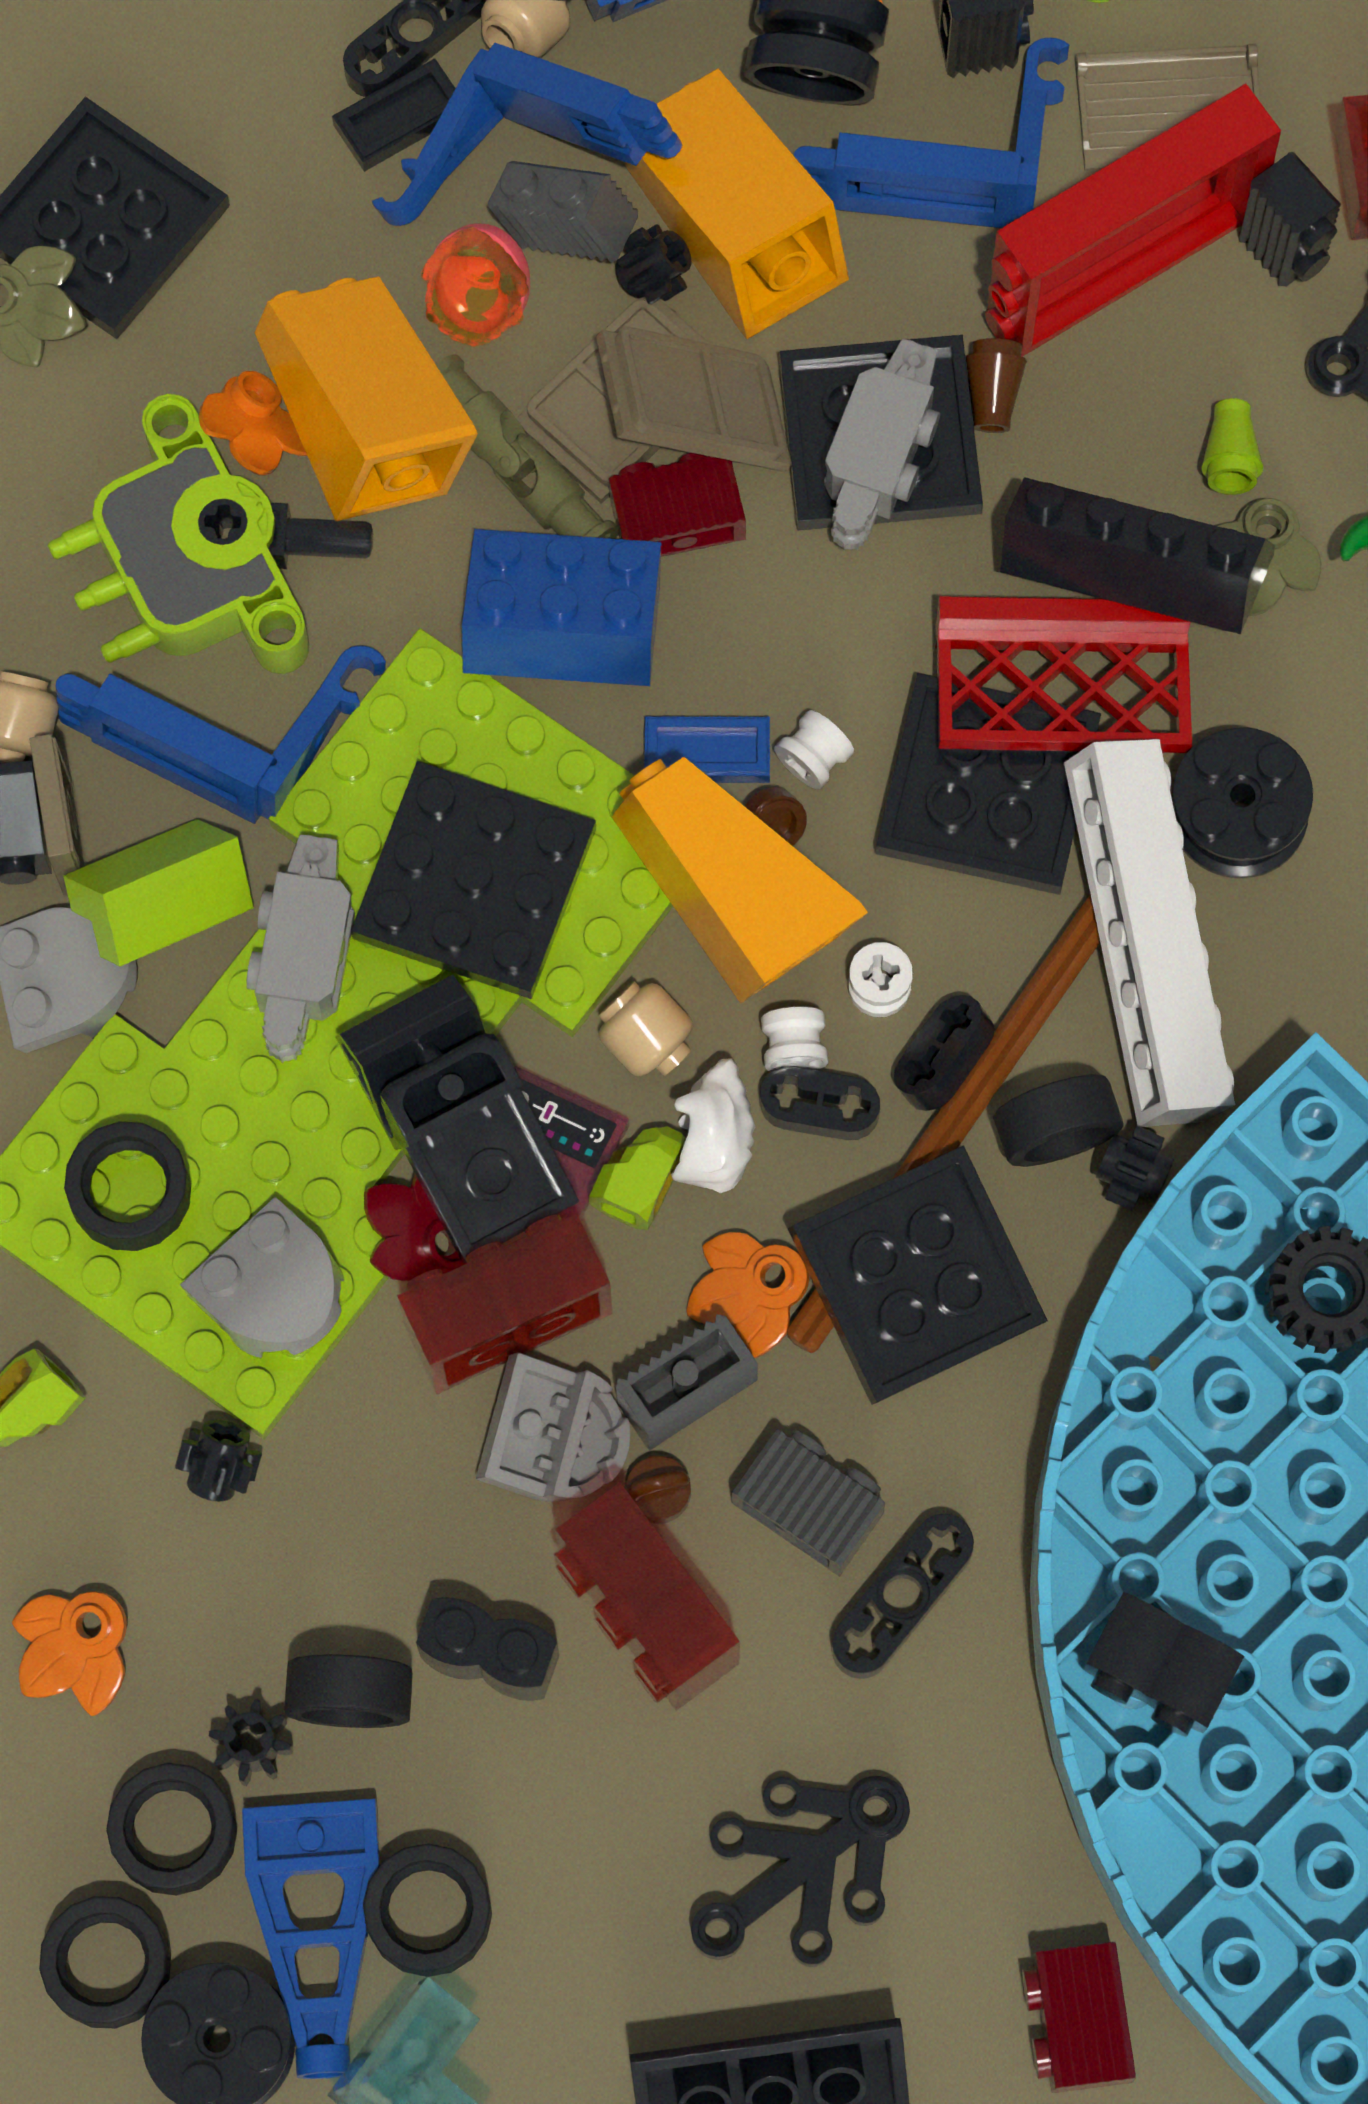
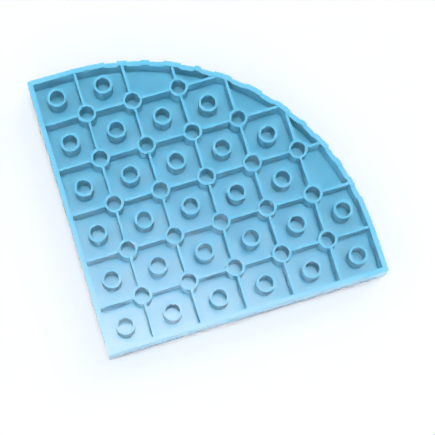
(1242, 1511)

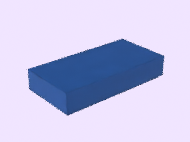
(719, 746)

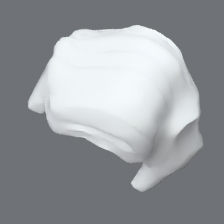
(718, 1130)

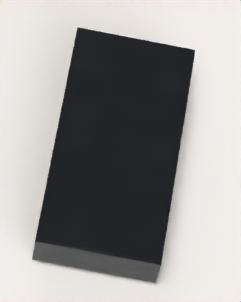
(395, 115)

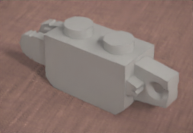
(878, 441)
(303, 947)

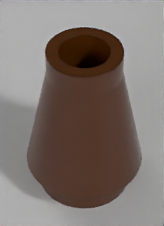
(994, 382)

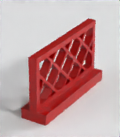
(1053, 627)

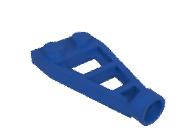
(309, 1841)

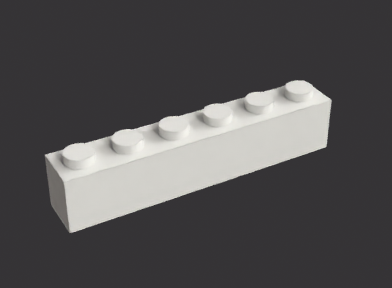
(1149, 933)

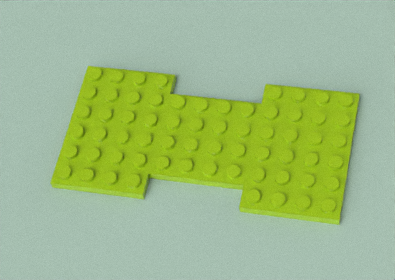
(305, 1123)

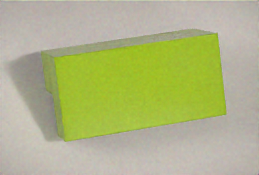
(161, 890)

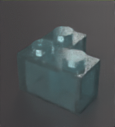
(409, 2052)

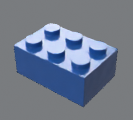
(561, 607)

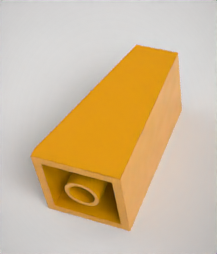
(743, 206)
(364, 396)
(731, 876)

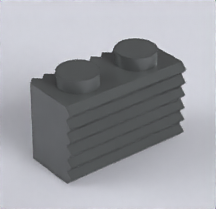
(563, 210)
(686, 1382)
(810, 1500)

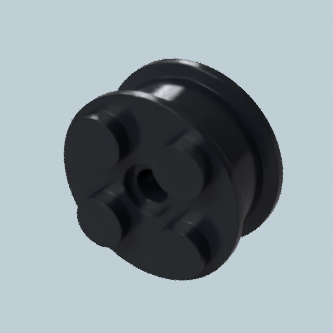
(1247, 769)
(196, 2006)

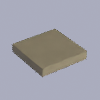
(56, 808)

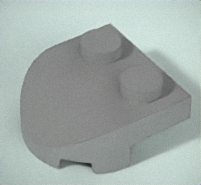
(57, 980)
(270, 1284)
(553, 1433)

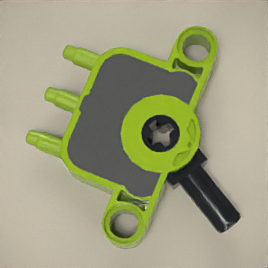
(167, 555)

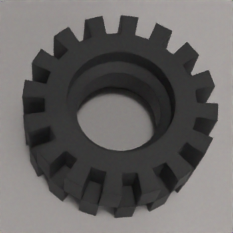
(1288, 1298)

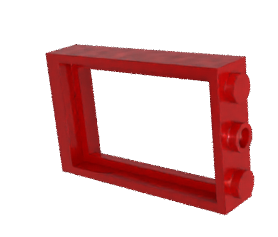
(1129, 220)

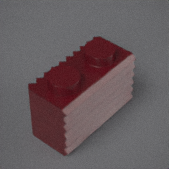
(679, 504)
(1081, 2018)

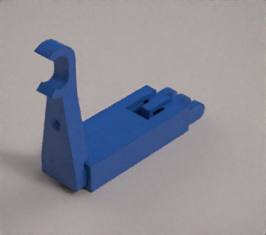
(538, 97)
(940, 178)
(202, 755)

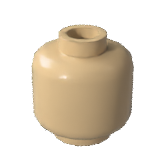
(525, 24)
(24, 713)
(645, 1029)

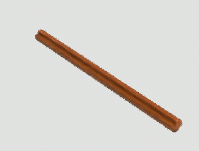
(984, 1080)

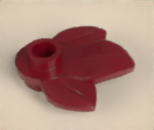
(408, 1232)

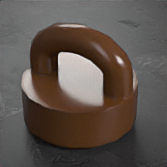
(780, 812)
(659, 1488)

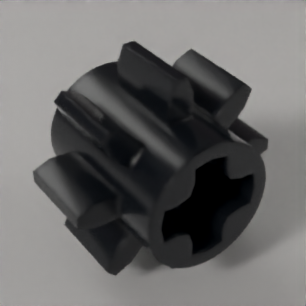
(654, 264)
(1134, 1168)
(218, 1460)
(257, 1725)

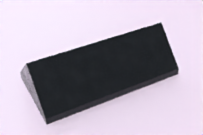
(802, 2067)

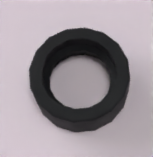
(1058, 1120)
(111, 1140)
(348, 1691)
(140, 1789)
(378, 1896)
(59, 1939)

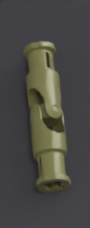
(502, 442)

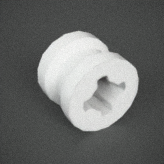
(814, 749)
(880, 994)
(794, 1038)

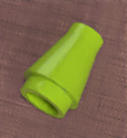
(1232, 451)

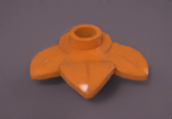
(252, 421)
(741, 1292)
(68, 1657)

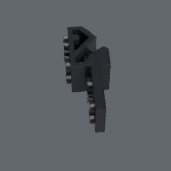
(458, 1116)

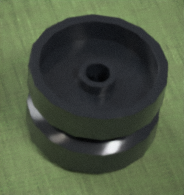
(818, 49)

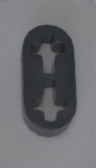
(944, 1052)
(816, 1118)

